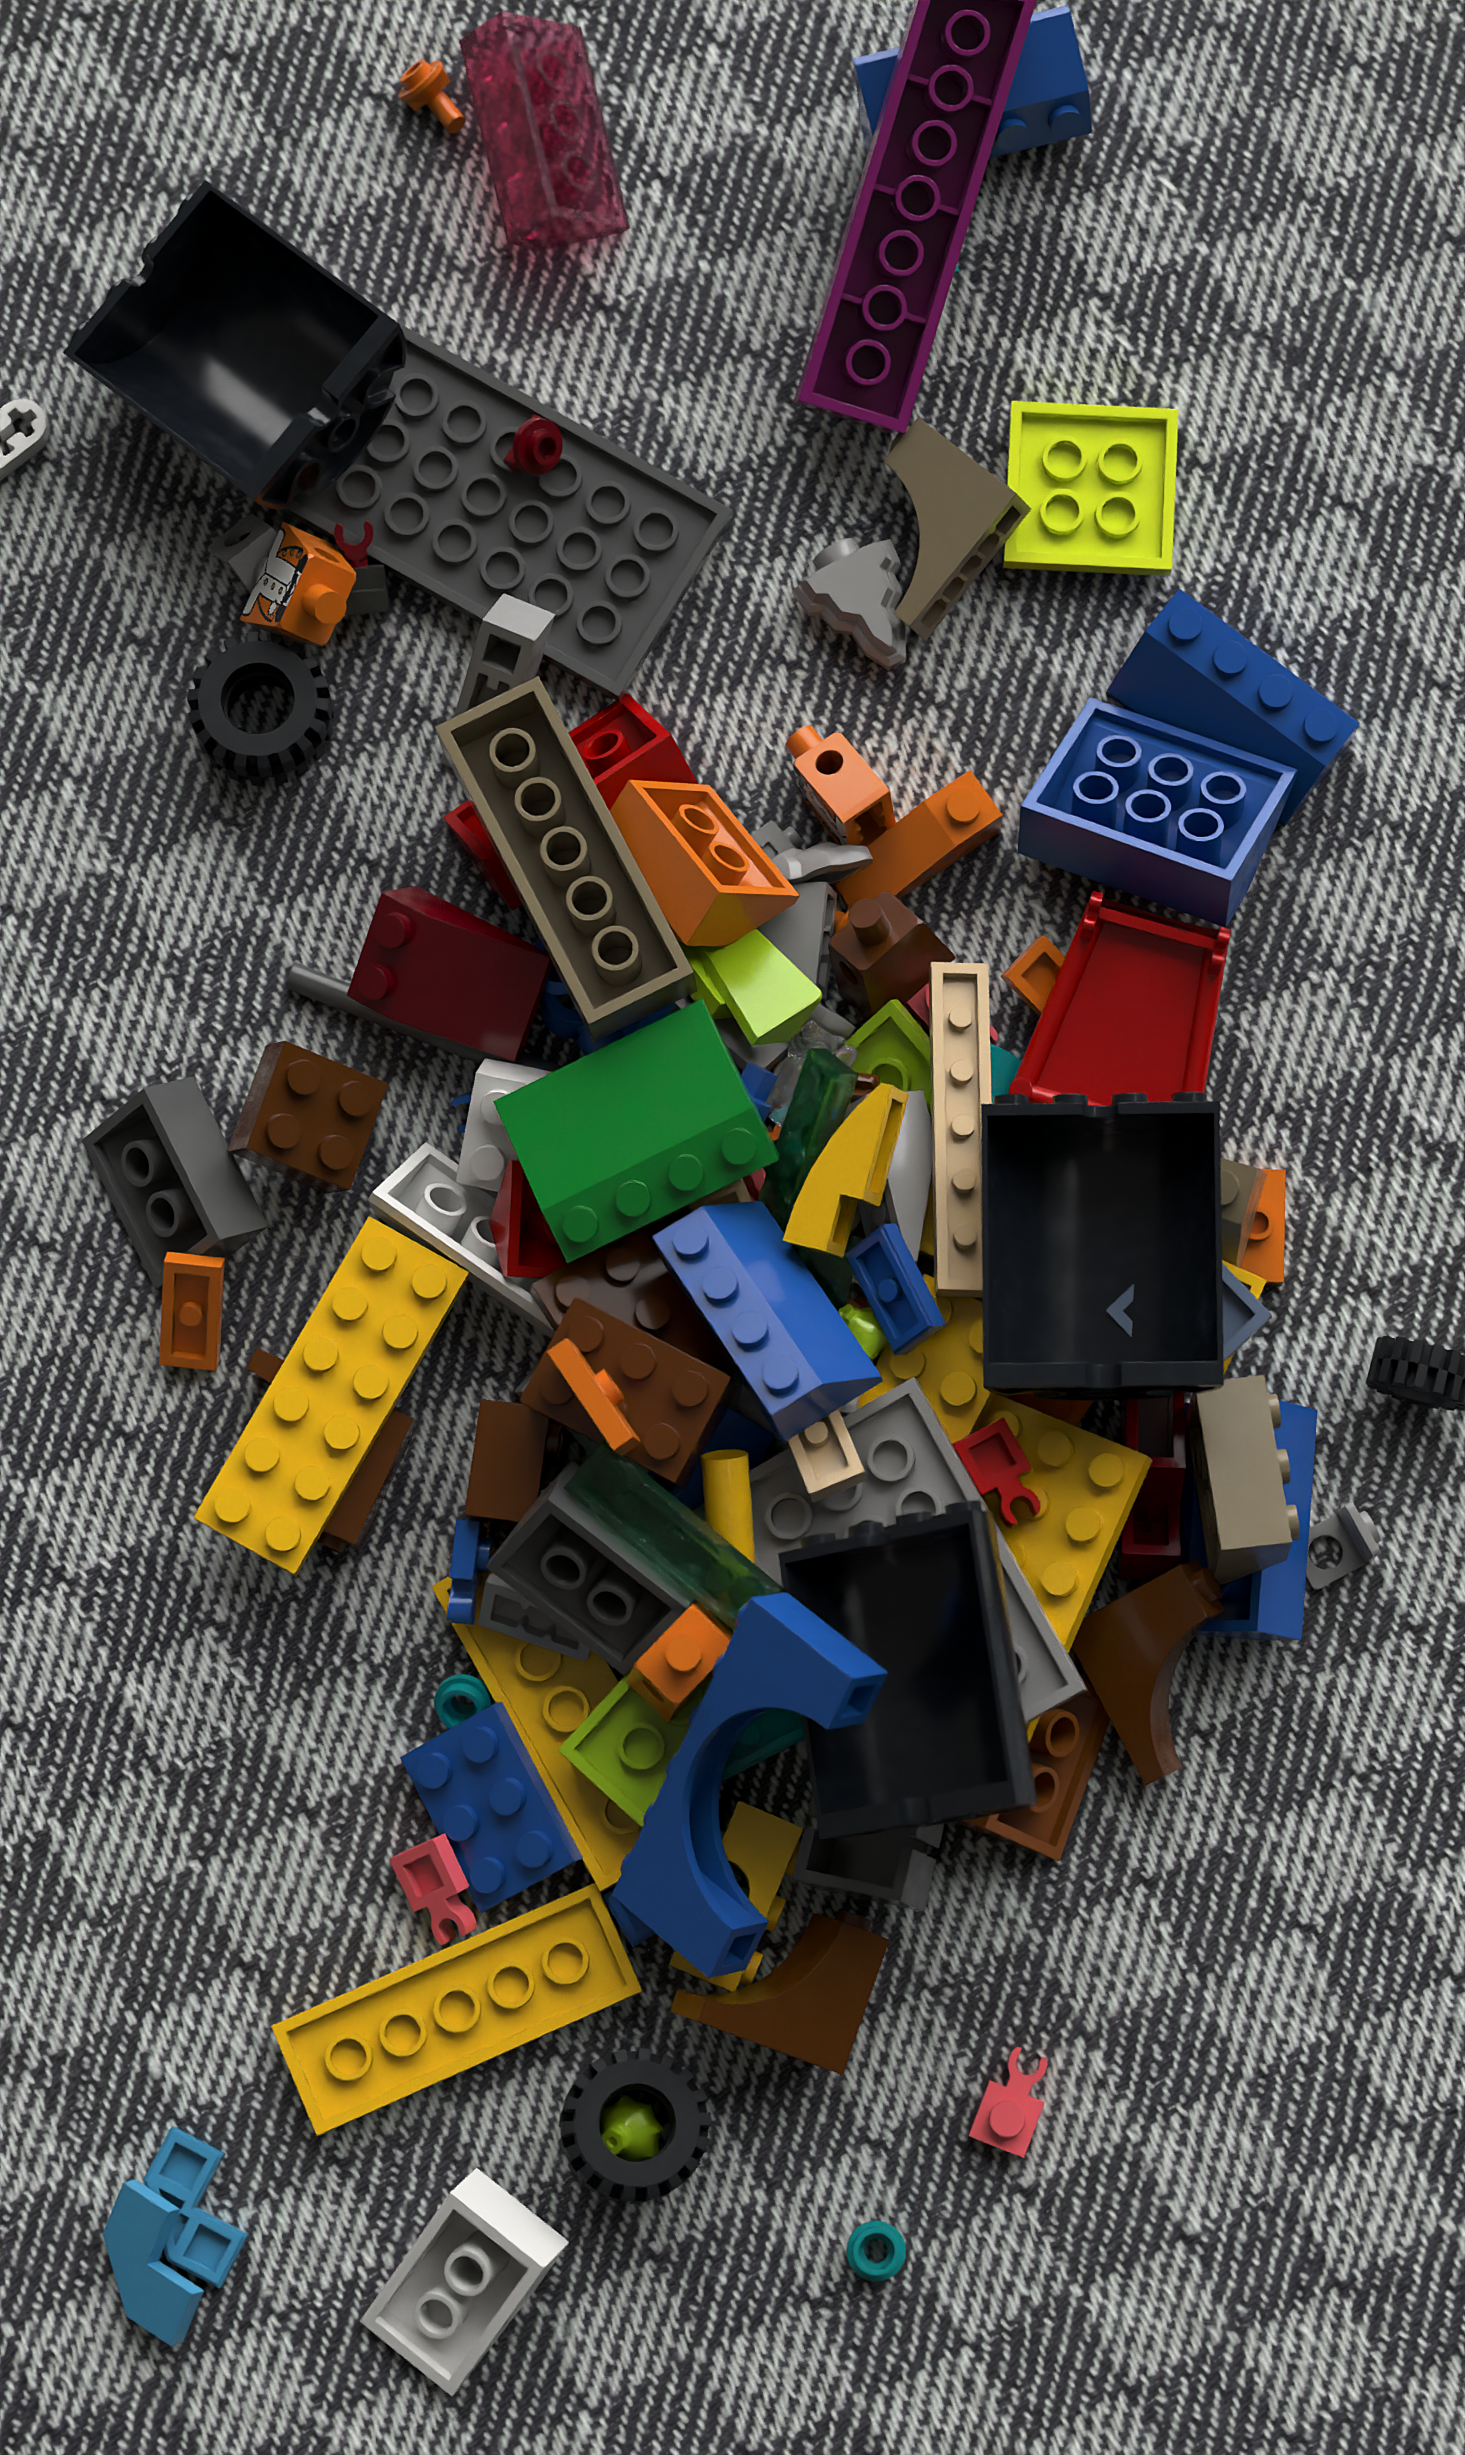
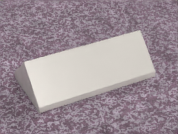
(454, 1223)

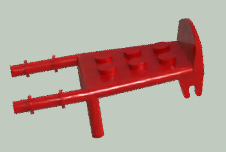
(1127, 1009)

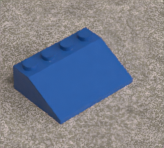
(1155, 811)

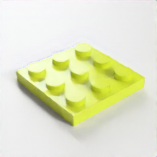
(1094, 487)

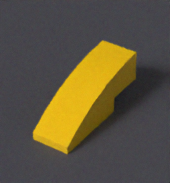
(848, 1172)

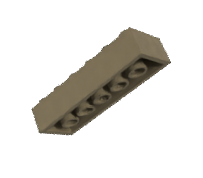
(566, 859)

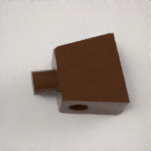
(883, 954)

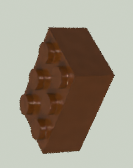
(667, 1394)

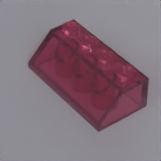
(543, 132)

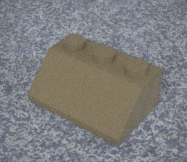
(1240, 1478)

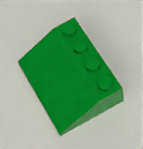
(635, 1130)

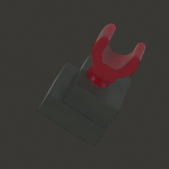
(370, 589)

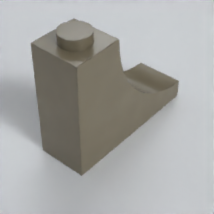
(961, 521)

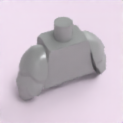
(808, 925)

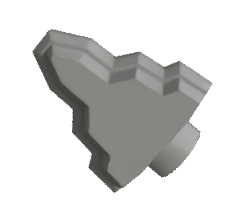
(858, 596)

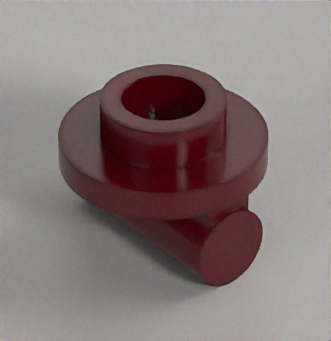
(535, 447)

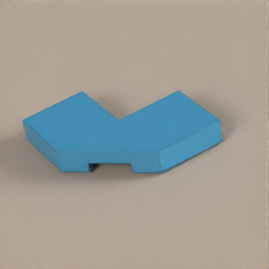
(197, 2239)
(148, 2288)

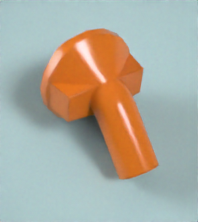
(423, 86)

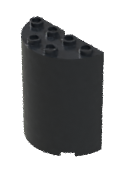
(245, 352)
(1079, 1214)
(950, 1714)

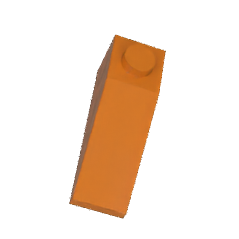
(926, 841)

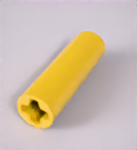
(729, 1498)

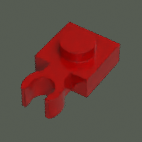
(995, 1466)

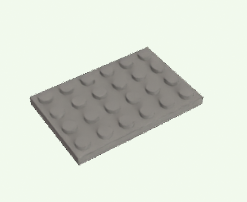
(907, 1471)

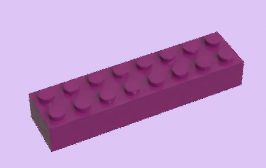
(912, 209)

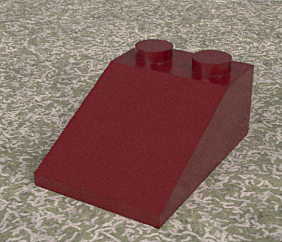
(450, 973)

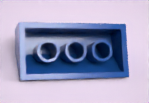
(1045, 98)
(1225, 688)
(766, 1314)
(1272, 1599)

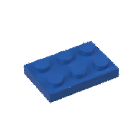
(491, 1806)

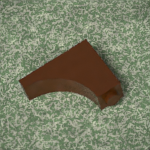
(370, 1484)
(1133, 1655)
(808, 2002)

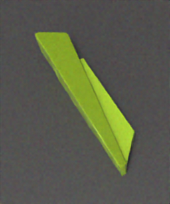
(754, 987)

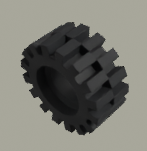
(1418, 1373)

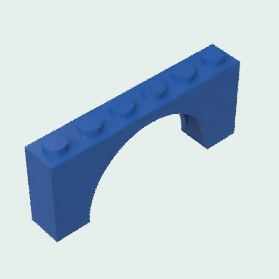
(678, 1867)

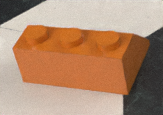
(699, 862)

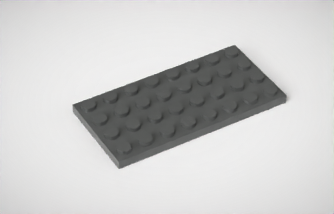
(591, 540)

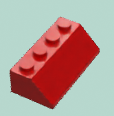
(615, 747)

